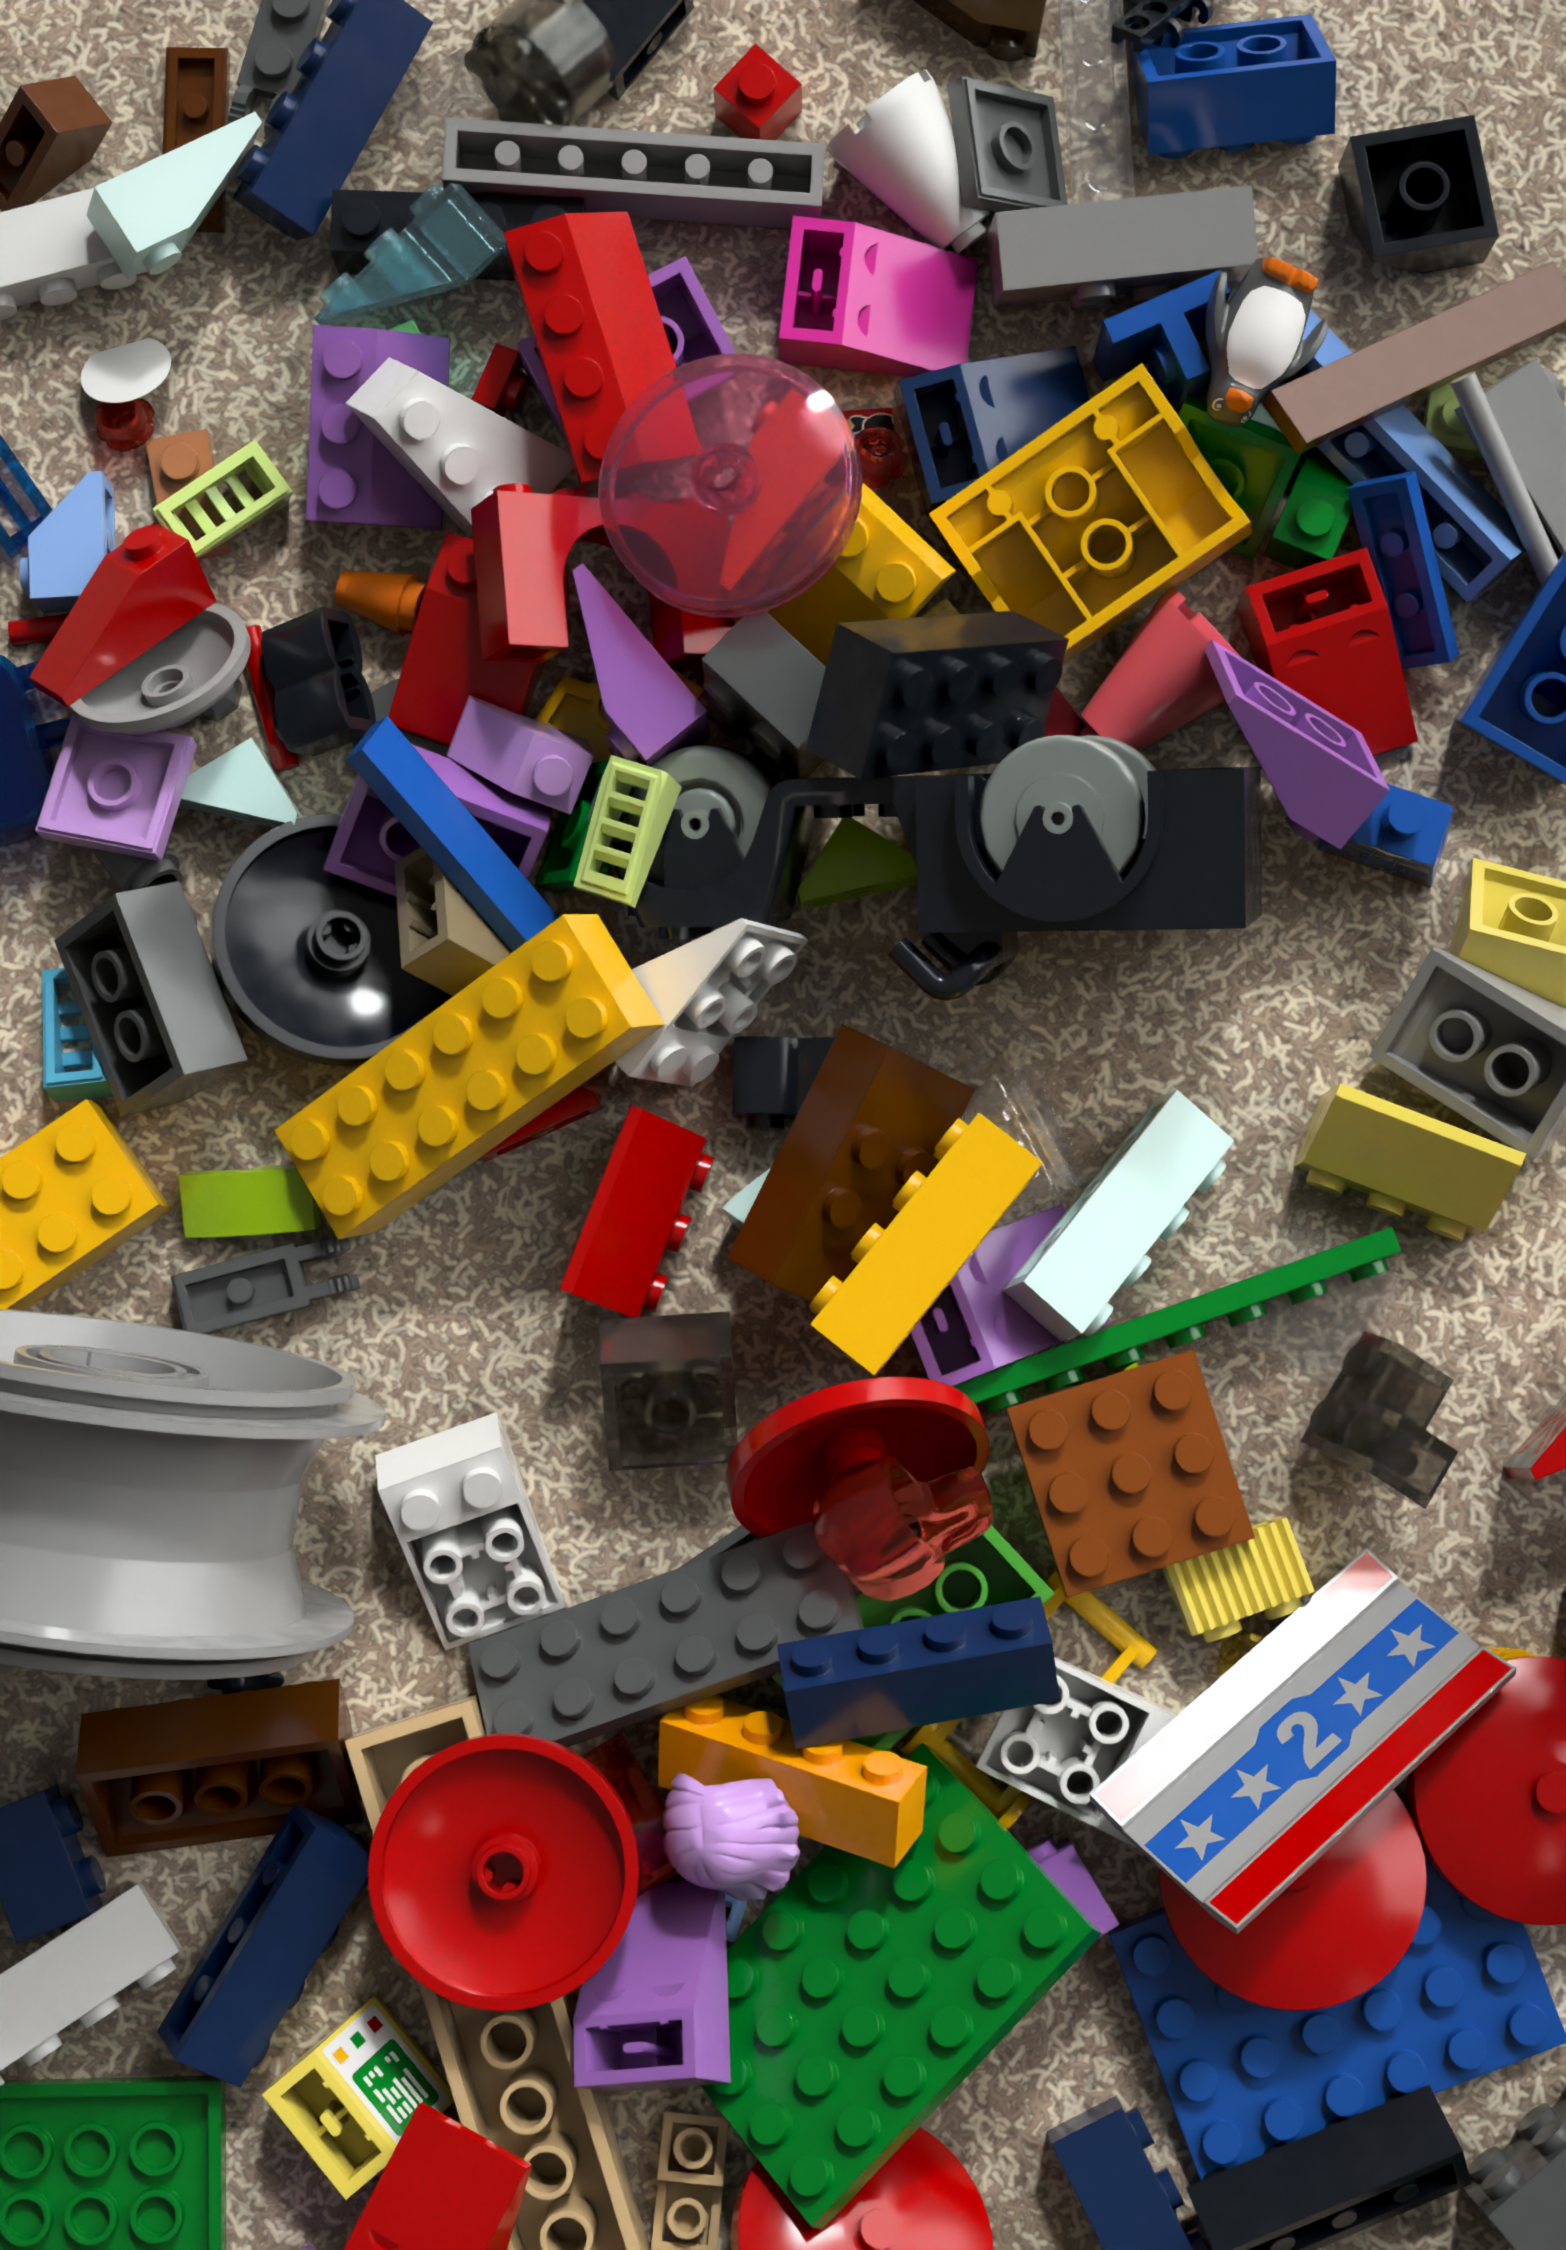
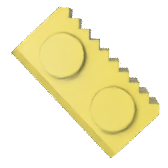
(1240, 1581)

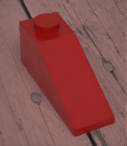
(125, 609)

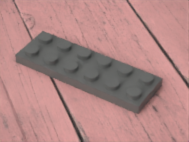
(662, 1640)

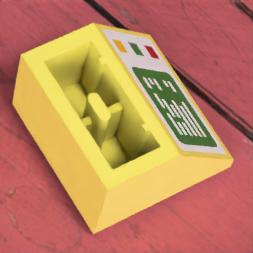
(357, 2095)

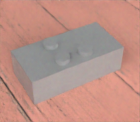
(1120, 247)

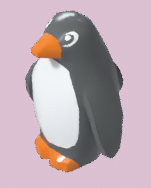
(1258, 337)

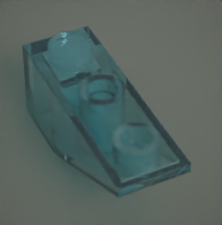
(432, 255)

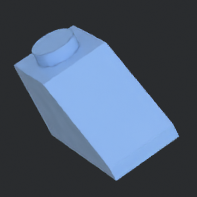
(70, 545)

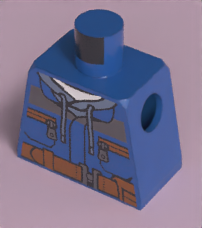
(1400, 837)

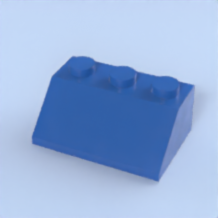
(1236, 87)

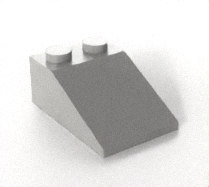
(1482, 1051)

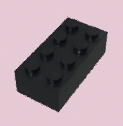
(934, 692)

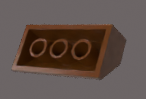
(216, 1766)

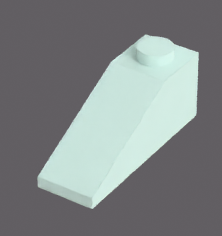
(160, 205)

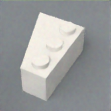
(452, 442)

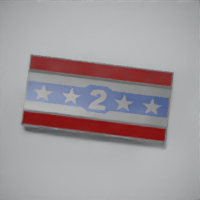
(1299, 1741)

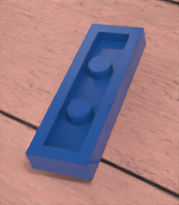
(1400, 544)

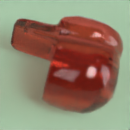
(866, 1519)

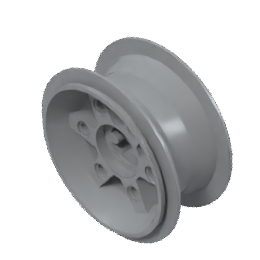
(160, 1499)

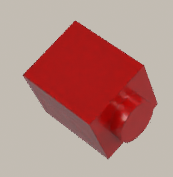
(758, 97)

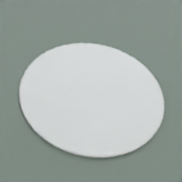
(126, 371)

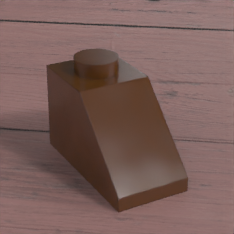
(46, 138)

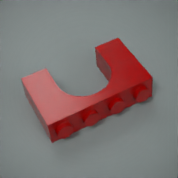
(520, 586)

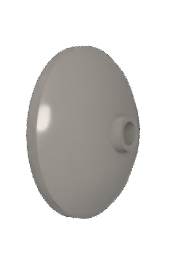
(172, 678)

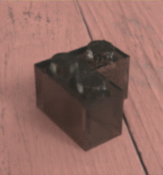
(1379, 1419)

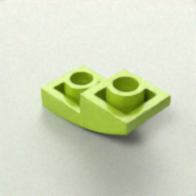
(247, 1202)

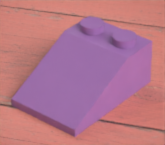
(641, 695)
(1309, 755)

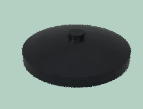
(311, 952)

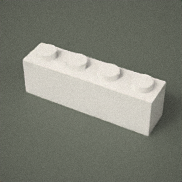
(52, 253)
(81, 1974)

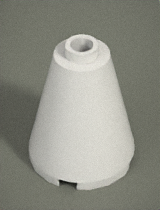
(910, 162)

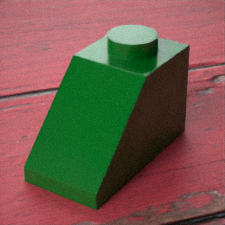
(1312, 514)

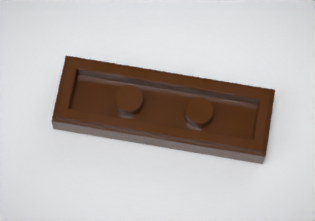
(196, 105)

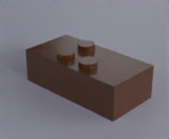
(845, 1160)

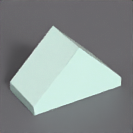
(240, 788)

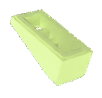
(261, 472)
(610, 803)

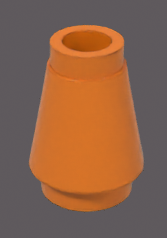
(382, 597)

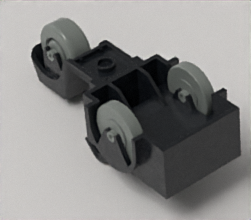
(1046, 842)

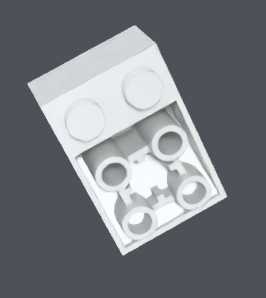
(707, 996)
(468, 1531)
(1072, 1744)

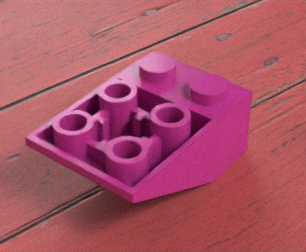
(873, 300)

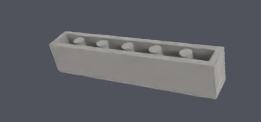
(639, 171)

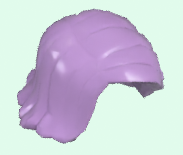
(731, 1835)

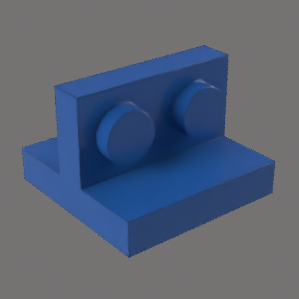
(1165, 337)

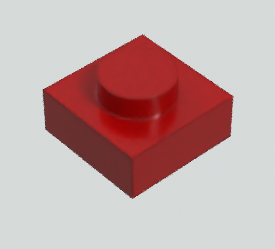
(502, 382)

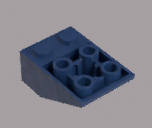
(981, 413)

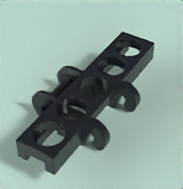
(1149, 20)

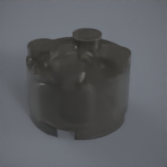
(542, 61)

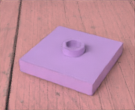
(116, 790)

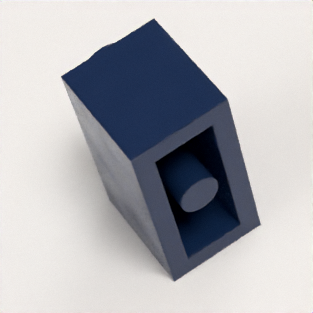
(43, 1865)

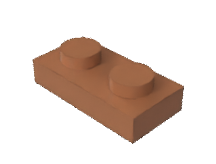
(175, 464)

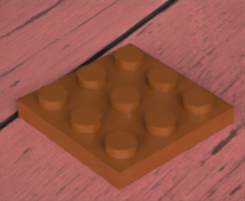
(1130, 1473)

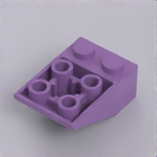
(973, 1320)
(660, 1999)

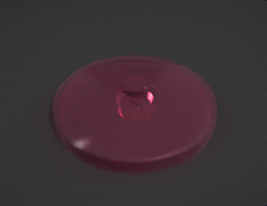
(730, 485)

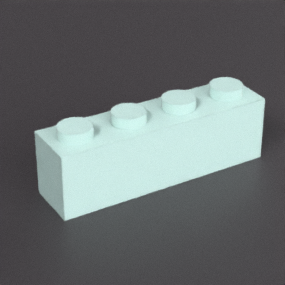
(1120, 1217)

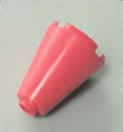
(1158, 678)

